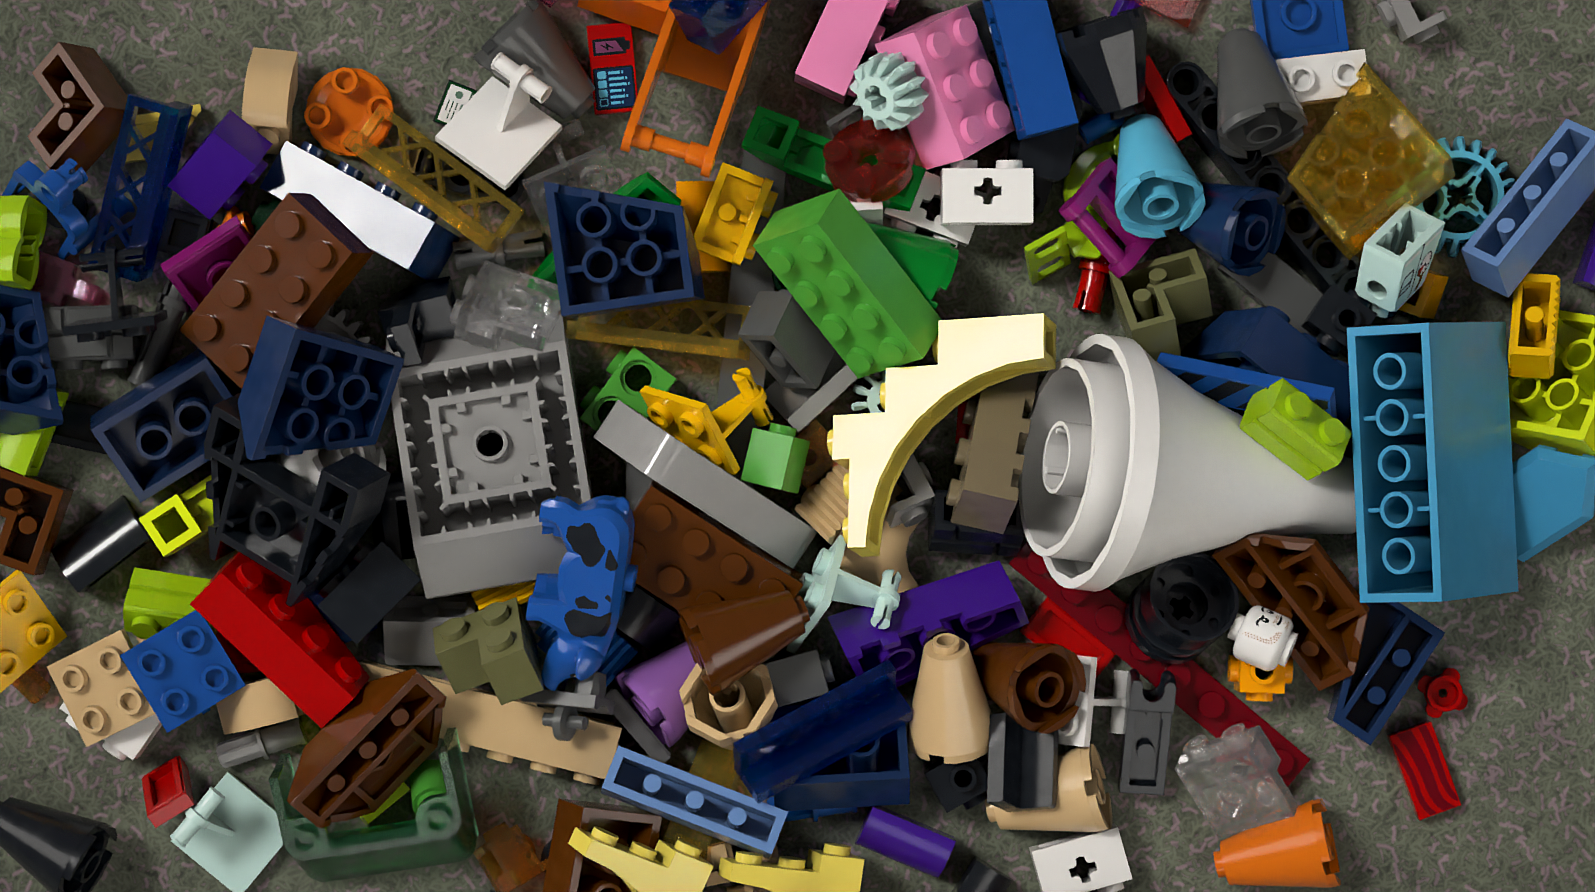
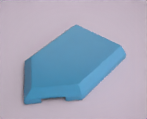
(1550, 497)

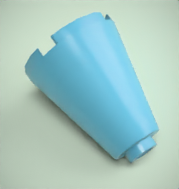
(1154, 181)

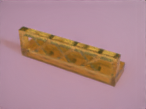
(424, 192)
(667, 341)

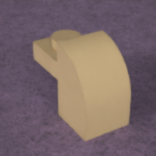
(270, 94)
(256, 706)

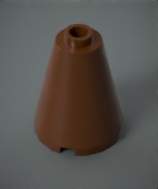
(740, 634)
(1032, 682)

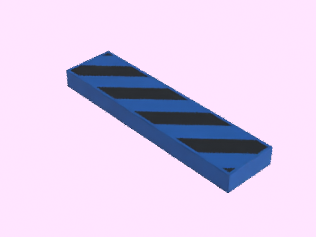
(1236, 386)

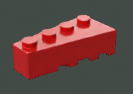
(284, 642)

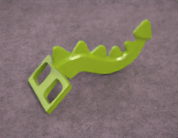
(1069, 235)

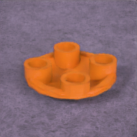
(343, 103)

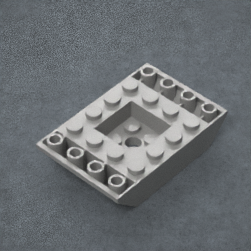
(476, 512)

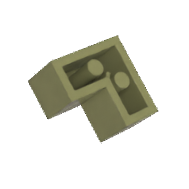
(1159, 297)
(492, 648)

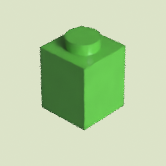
(776, 458)

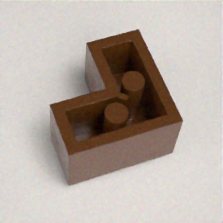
(85, 107)
(32, 522)

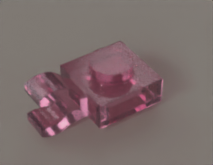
(58, 280)

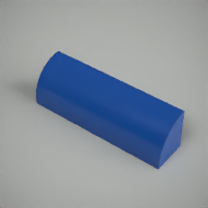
(1030, 66)

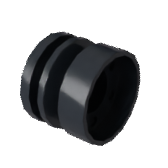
(1198, 595)

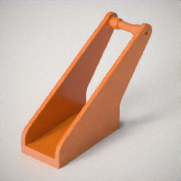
(689, 61)

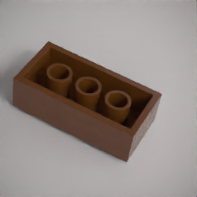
(286, 271)
(696, 559)
(574, 872)

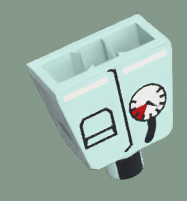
(1393, 278)

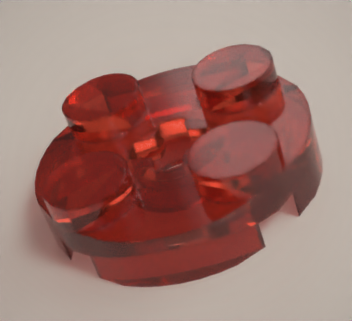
(876, 182)

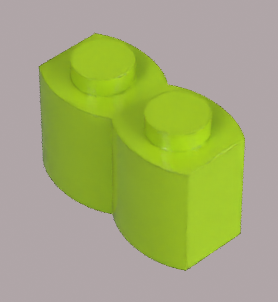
(21, 234)

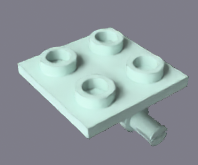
(832, 584)
(230, 833)

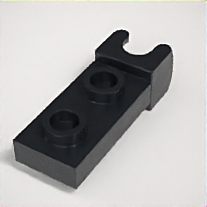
(1146, 735)

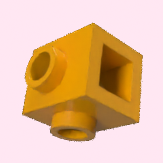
(1258, 689)

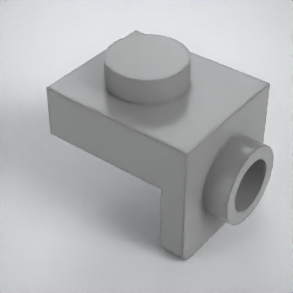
(1405, 21)
(916, 495)

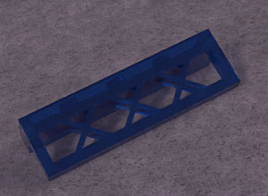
(155, 194)
(821, 732)

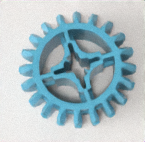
(1471, 208)

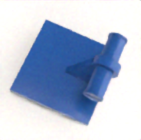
(182, 670)

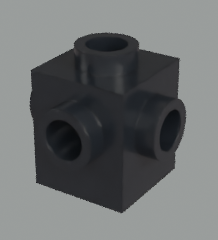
(1325, 316)
(954, 793)

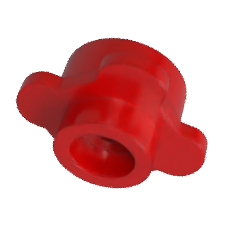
(1450, 682)

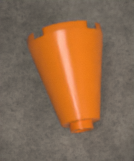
(1283, 853)

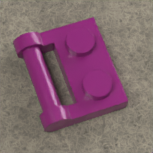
(1100, 194)

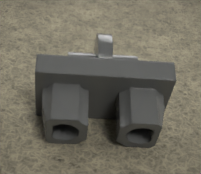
(587, 697)

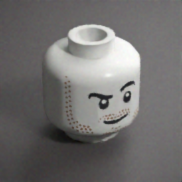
(1263, 638)

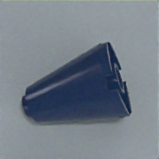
(1238, 226)

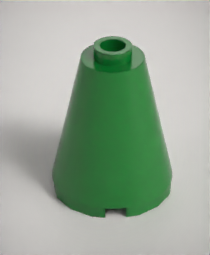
(923, 258)

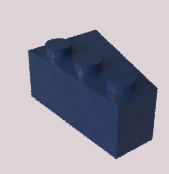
(1389, 660)

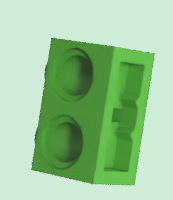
(617, 388)

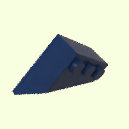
(620, 252)

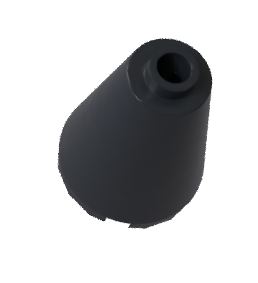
(54, 845)

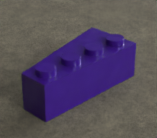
(971, 604)

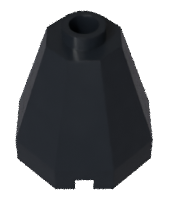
(1108, 61)

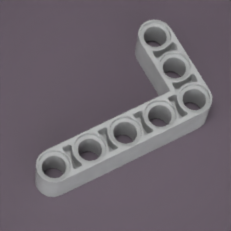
(704, 484)

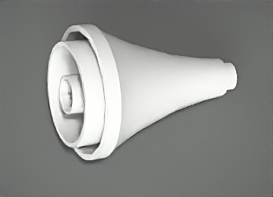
(1149, 470)

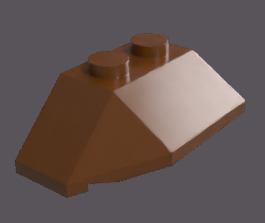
(1308, 587)
(368, 749)

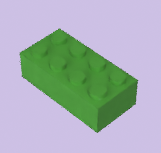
(848, 283)

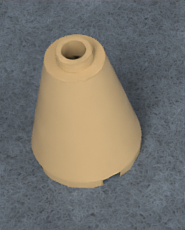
(949, 704)
(1080, 799)

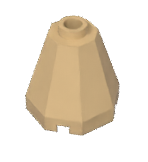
(731, 713)

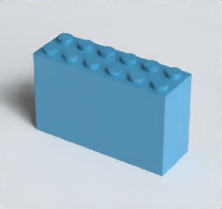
(1432, 461)

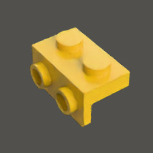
(733, 213)

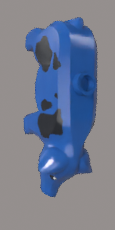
(591, 585)

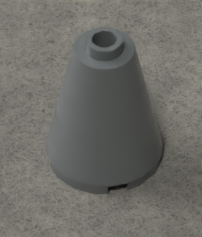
(538, 42)
(1254, 98)

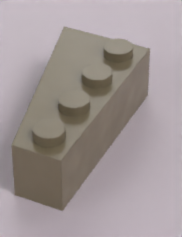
(991, 454)

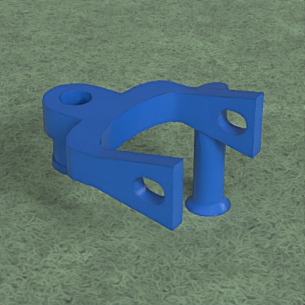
(56, 193)

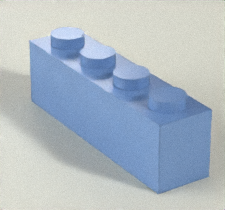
(1533, 210)
(693, 802)

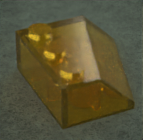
(1367, 164)

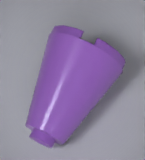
(656, 691)

